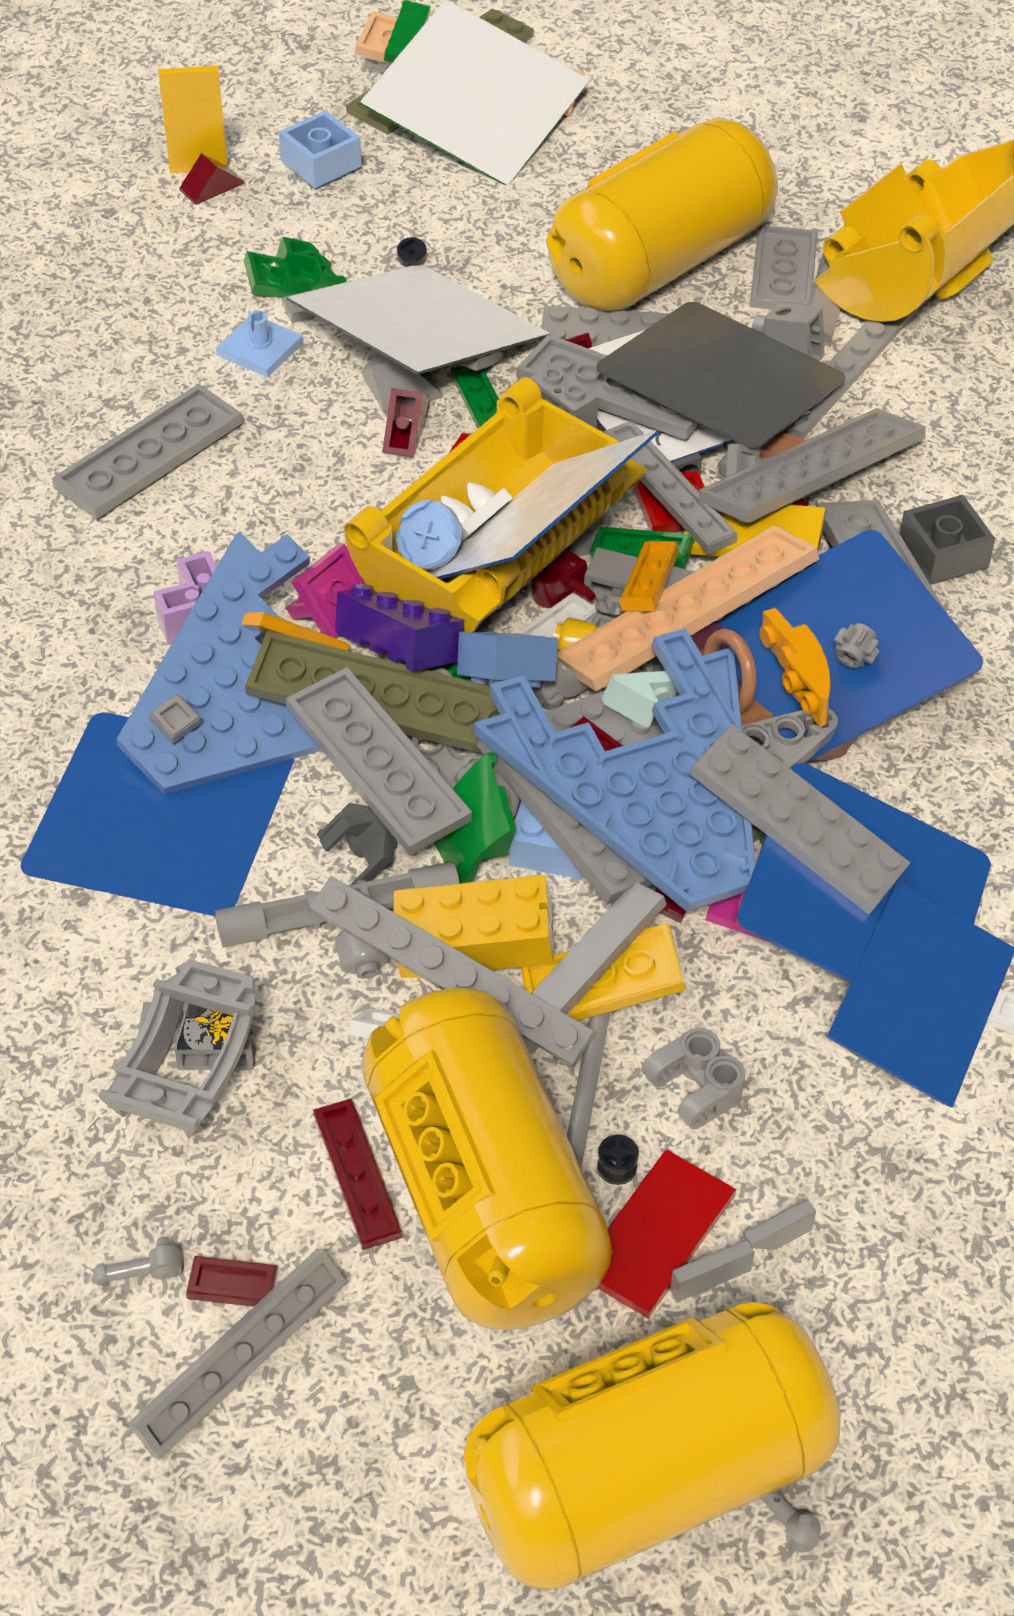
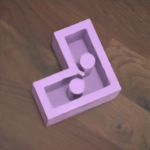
(176, 602)

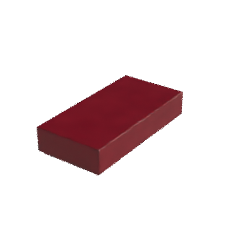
(230, 1281)

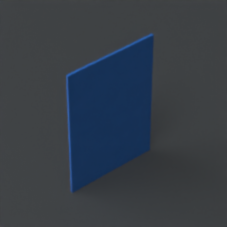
(922, 994)

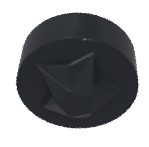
(411, 252)

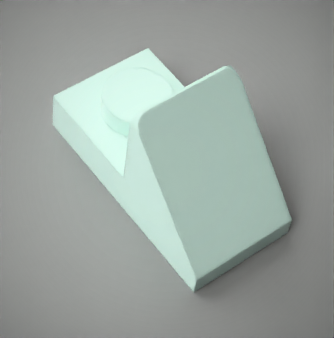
(636, 693)

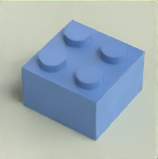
(505, 656)

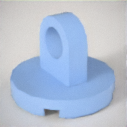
(429, 534)

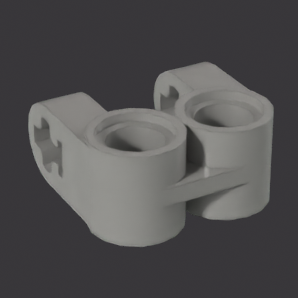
(707, 1070)

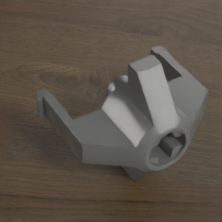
(365, 837)

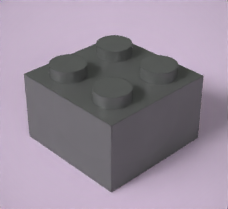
(947, 538)

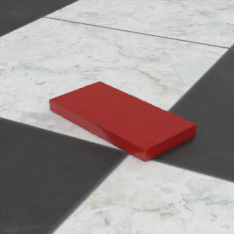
(661, 1230)

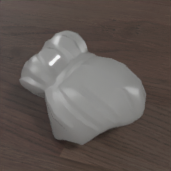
(563, 687)

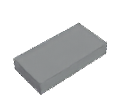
(711, 1270)

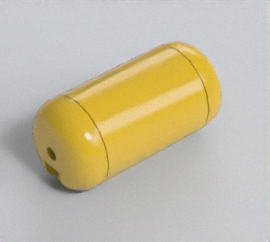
(661, 213)
(485, 1160)
(650, 1443)

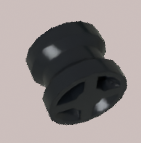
(617, 1149)

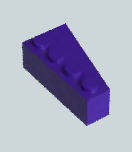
(398, 627)

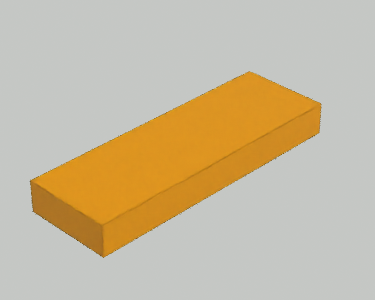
(649, 576)
(263, 621)

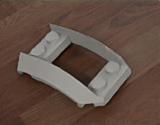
(167, 1101)

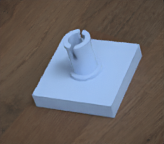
(259, 344)

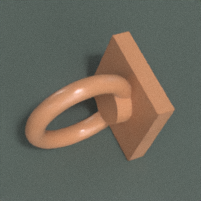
(750, 709)

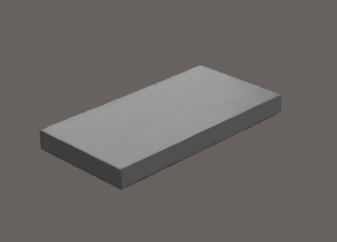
(783, 266)

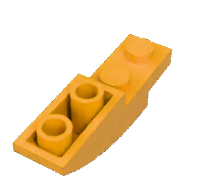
(804, 663)

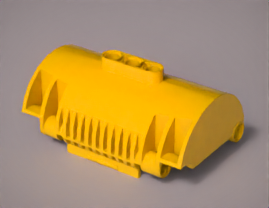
(919, 234)
(500, 454)

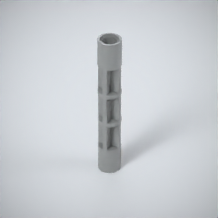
(257, 919)

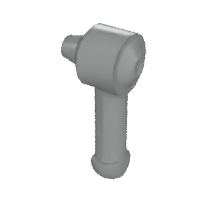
(162, 1263)
(801, 1527)

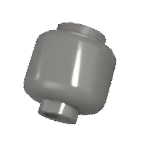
(358, 957)

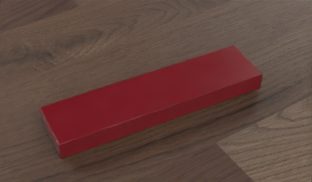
(357, 1174)

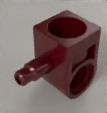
(560, 579)

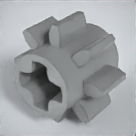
(856, 645)

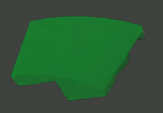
(296, 271)
(491, 824)

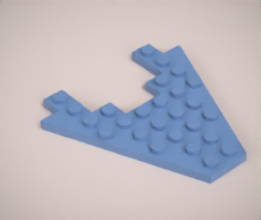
(210, 671)
(641, 792)

